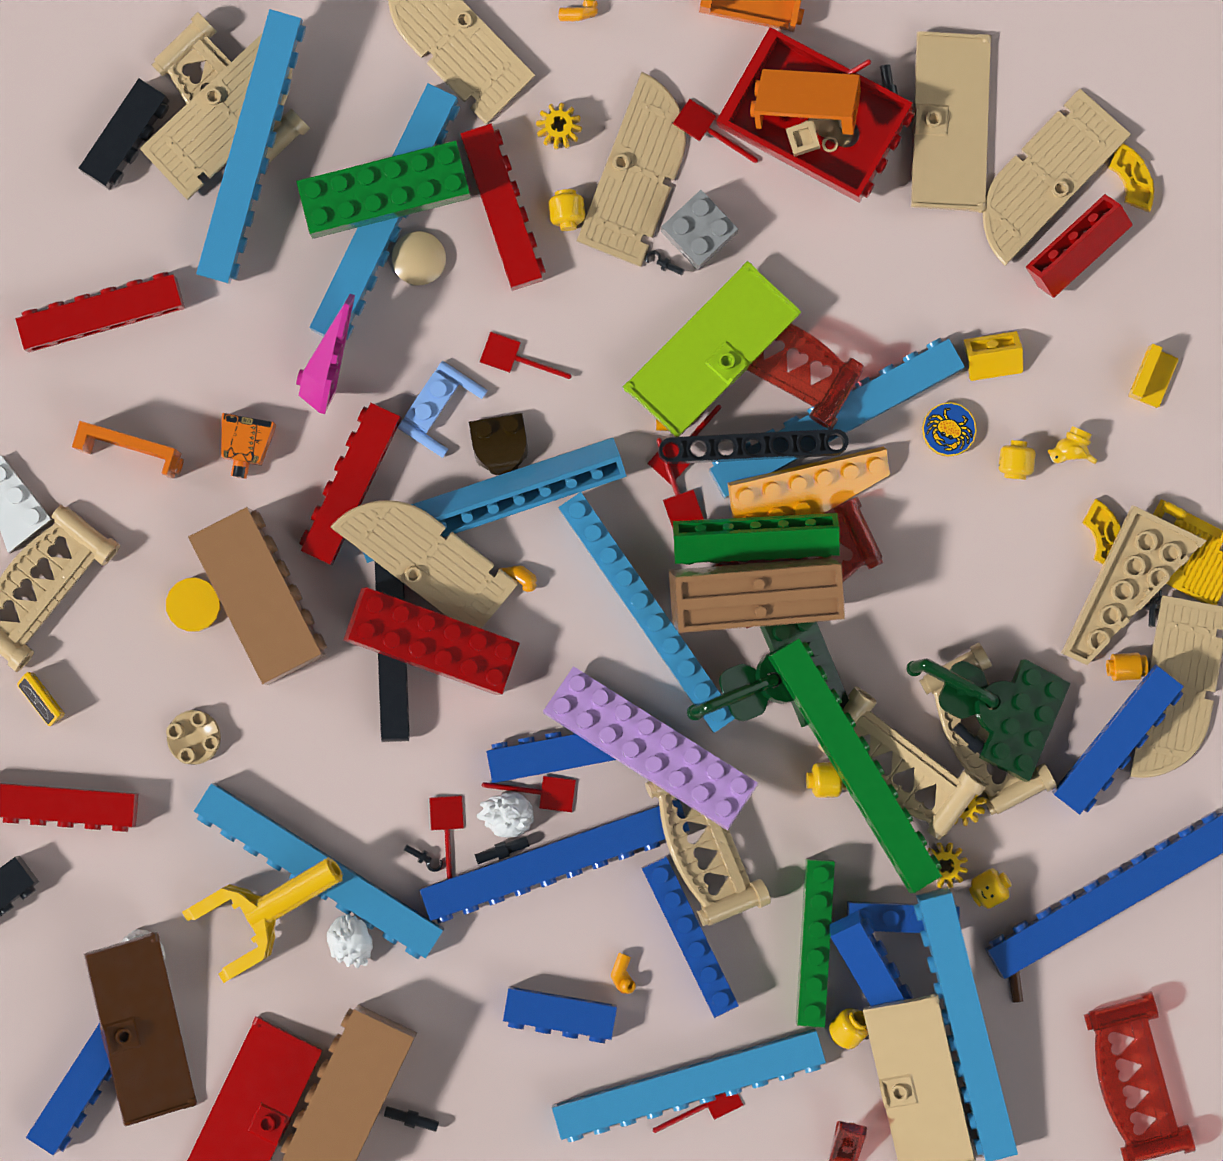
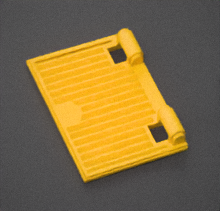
(1203, 573)

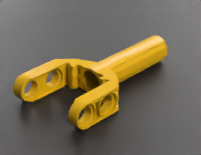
(266, 909)

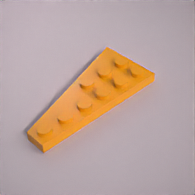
(808, 487)

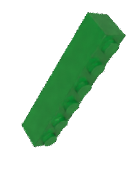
(756, 538)
(815, 943)

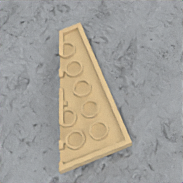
(1133, 572)

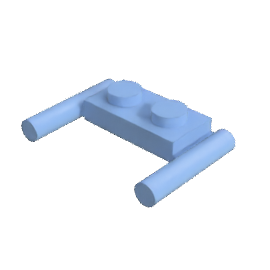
(431, 403)

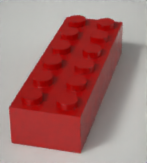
(431, 641)

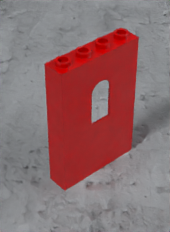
(846, 169)

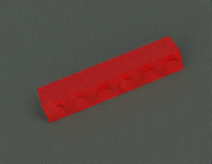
(501, 206)
(99, 313)
(351, 482)
(68, 806)

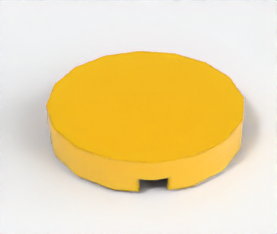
(193, 604)

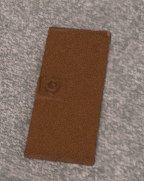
(140, 1029)

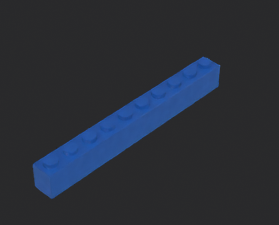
(546, 863)
(1109, 897)

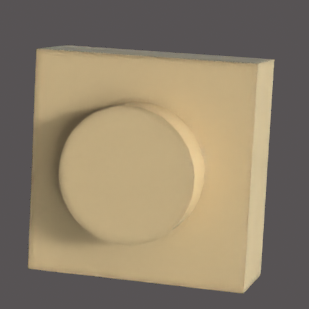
(803, 138)

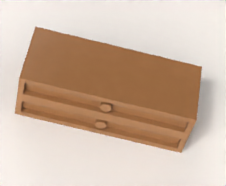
(756, 594)
(258, 595)
(349, 1088)

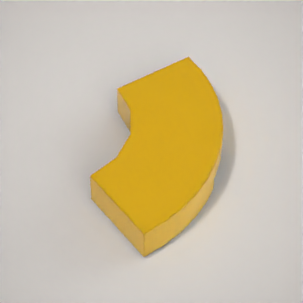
(1135, 176)
(1105, 529)

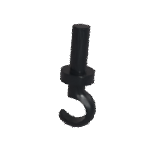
(665, 264)
(1153, 607)
(422, 856)

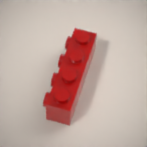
(1079, 245)

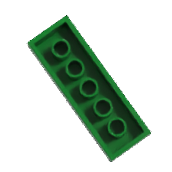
(383, 189)

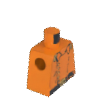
(245, 442)

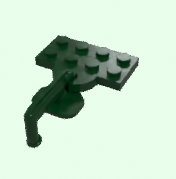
(749, 689)
(1020, 712)

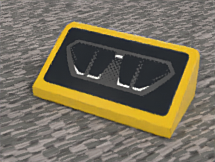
(40, 698)

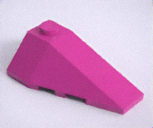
(322, 371)

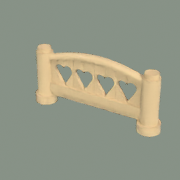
(195, 46)
(84, 546)
(1011, 790)
(952, 793)
(737, 891)

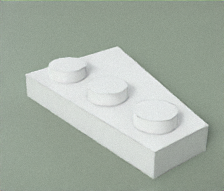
(19, 509)

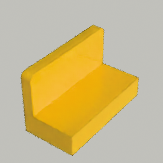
(994, 355)
(1153, 376)

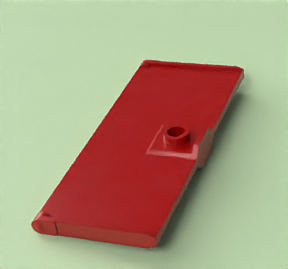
(257, 1096)

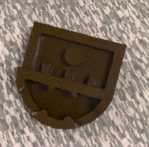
(499, 442)

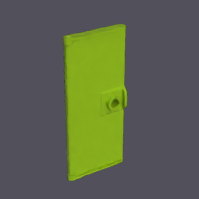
(712, 349)

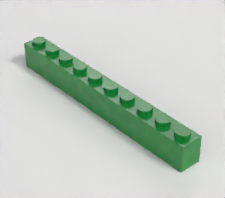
(854, 765)

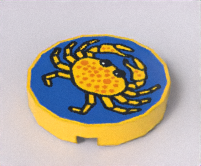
(949, 429)

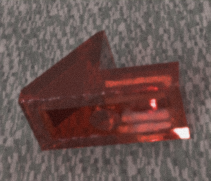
(847, 1141)

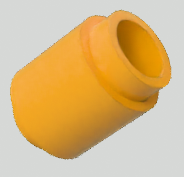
(1127, 666)

